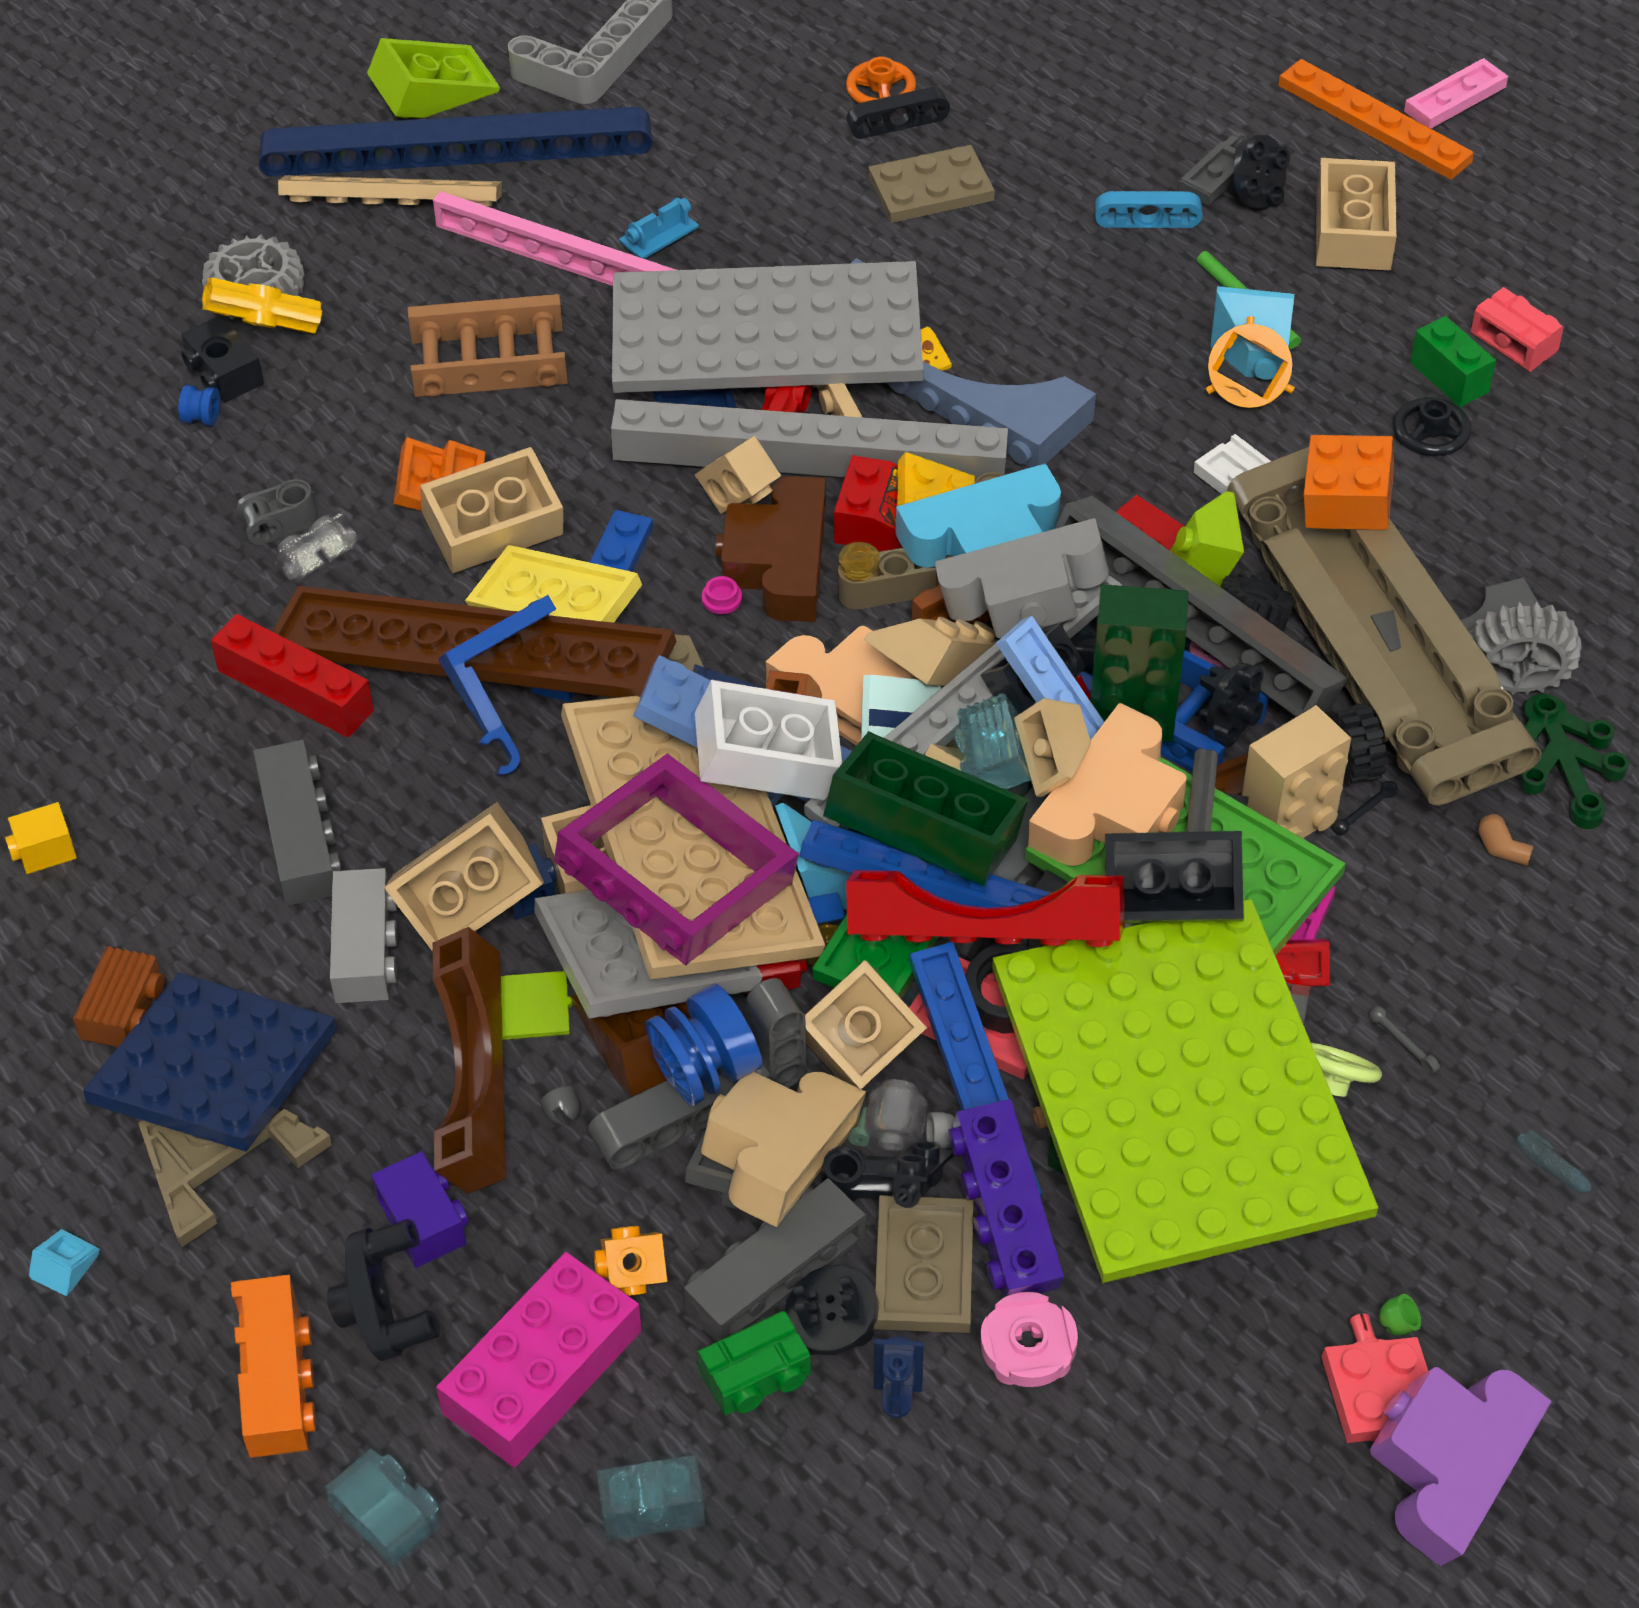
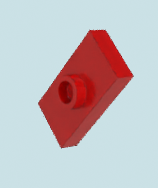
(1305, 962)

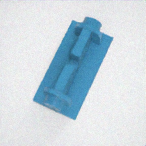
(655, 232)

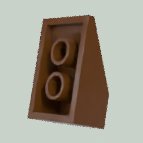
(626, 1045)

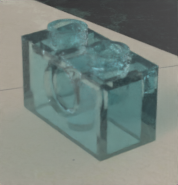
(651, 1498)

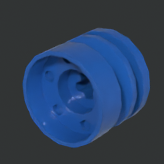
(695, 1048)

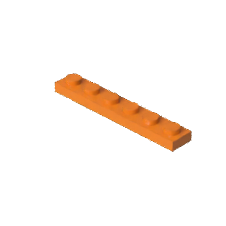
(1376, 119)

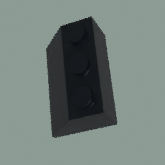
(1178, 875)

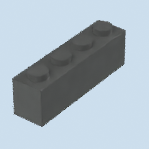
(295, 821)
(767, 1265)

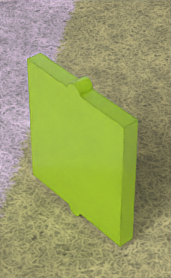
(535, 1005)

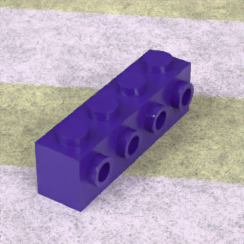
(1006, 1200)

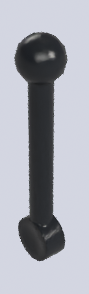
(1388, 790)

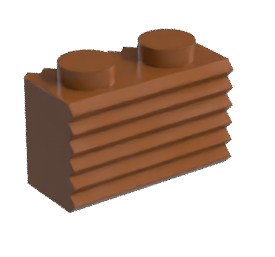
(118, 996)

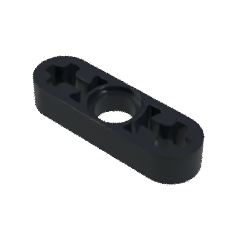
(929, 104)

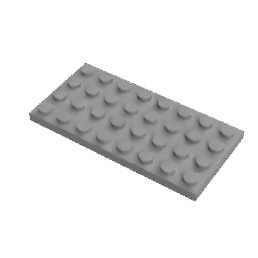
(766, 327)

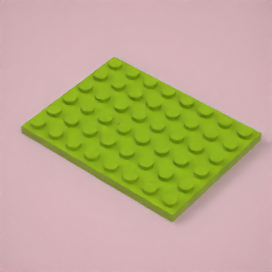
(1181, 1093)

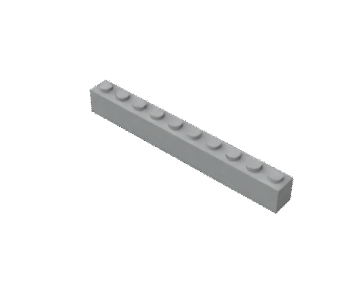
(796, 440)

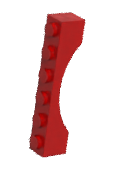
(892, 904)

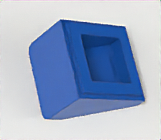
(827, 909)

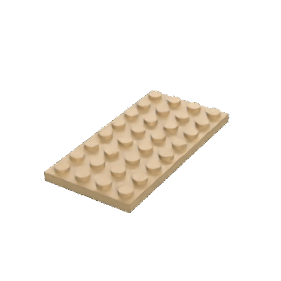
(675, 855)

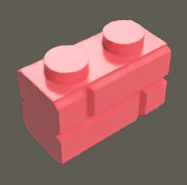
(1517, 329)

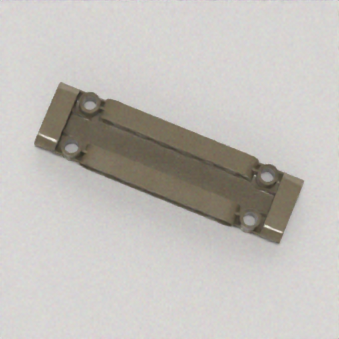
(1433, 694)

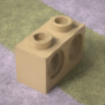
(739, 475)

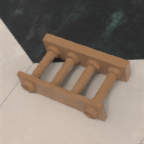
(487, 319)

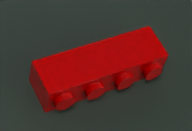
(292, 675)

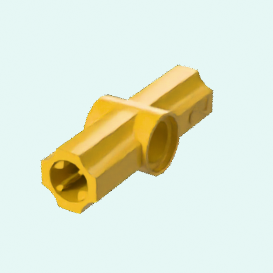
(261, 305)

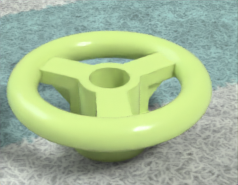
(1344, 1067)

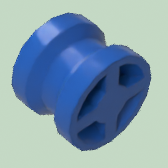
(199, 405)

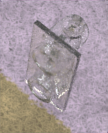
(301, 551)

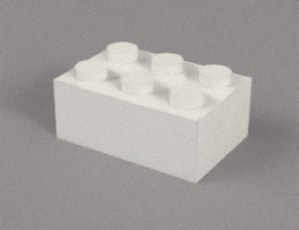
(767, 740)

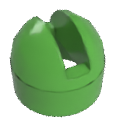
(1400, 1315)

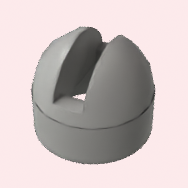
(937, 1128)

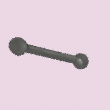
(1428, 1063)

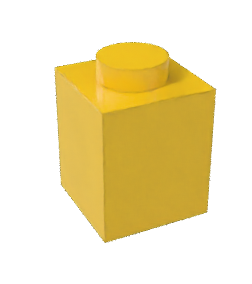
(40, 838)

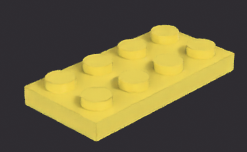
(573, 585)

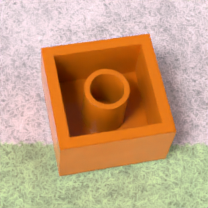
(1349, 482)

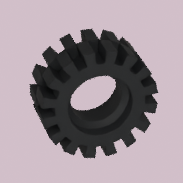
(1261, 597)
(1366, 747)

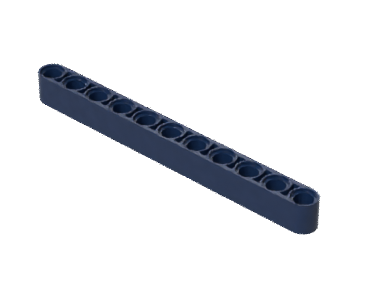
(455, 141)

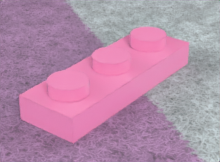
(1456, 93)

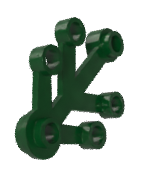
(1568, 755)

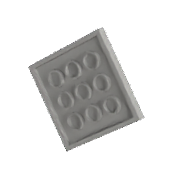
(606, 962)

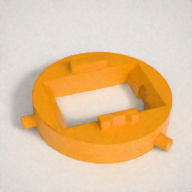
(1263, 338)

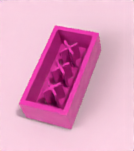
(539, 1359)

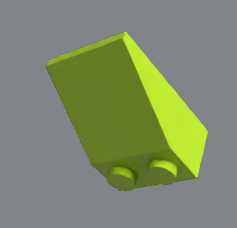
(428, 76)

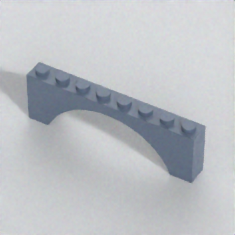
(1037, 415)

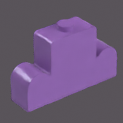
(1455, 1453)

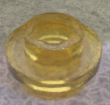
(859, 560)

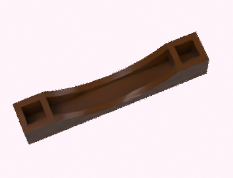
(472, 1135)

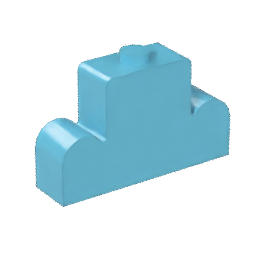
(979, 515)

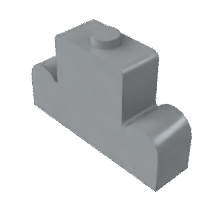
(1024, 577)

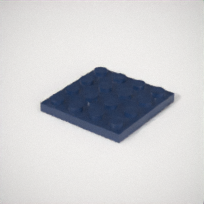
(211, 1061)

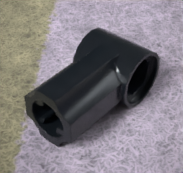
(863, 1170)

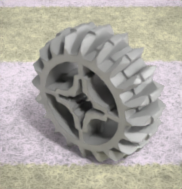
(257, 263)
(1529, 646)

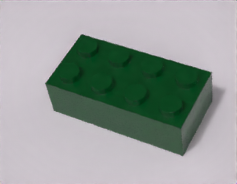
(1140, 652)
(925, 808)

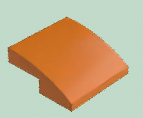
(425, 463)

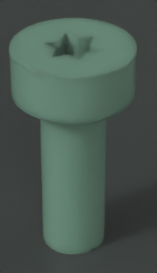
(858, 1135)

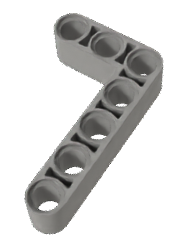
(589, 74)

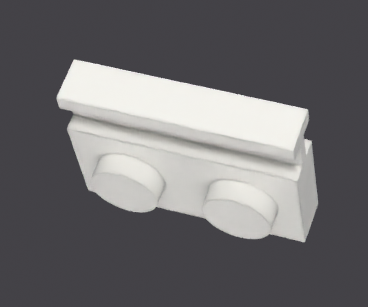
(1227, 462)

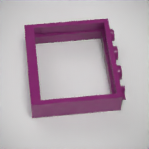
(712, 814)

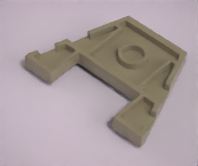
(187, 1161)

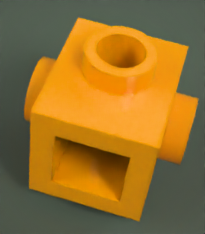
(648, 1264)

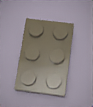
(931, 183)
(924, 1265)

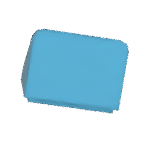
(62, 1261)

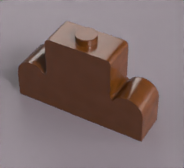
(778, 547)

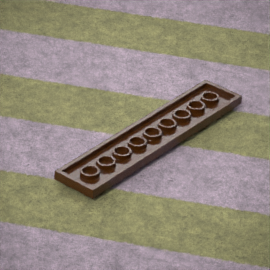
(414, 633)

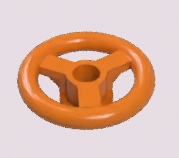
(879, 75)

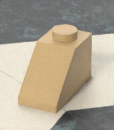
(1052, 742)

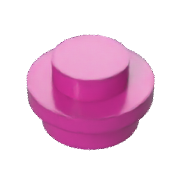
(721, 595)

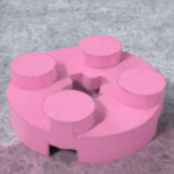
(1022, 1364)

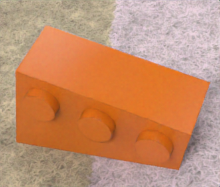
(273, 1367)

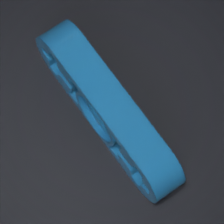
(1174, 200)

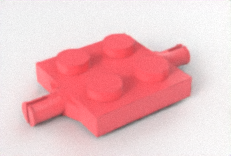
(1369, 1376)

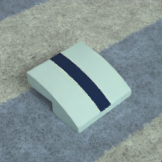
(890, 701)

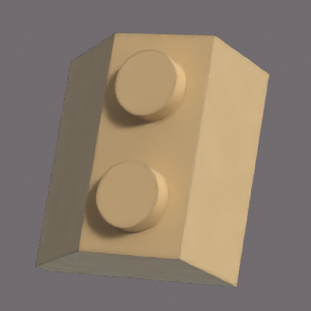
(860, 1026)

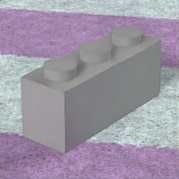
(362, 936)

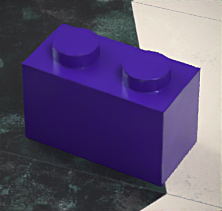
(418, 1194)

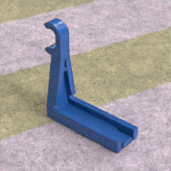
(471, 689)

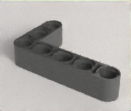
(663, 1117)

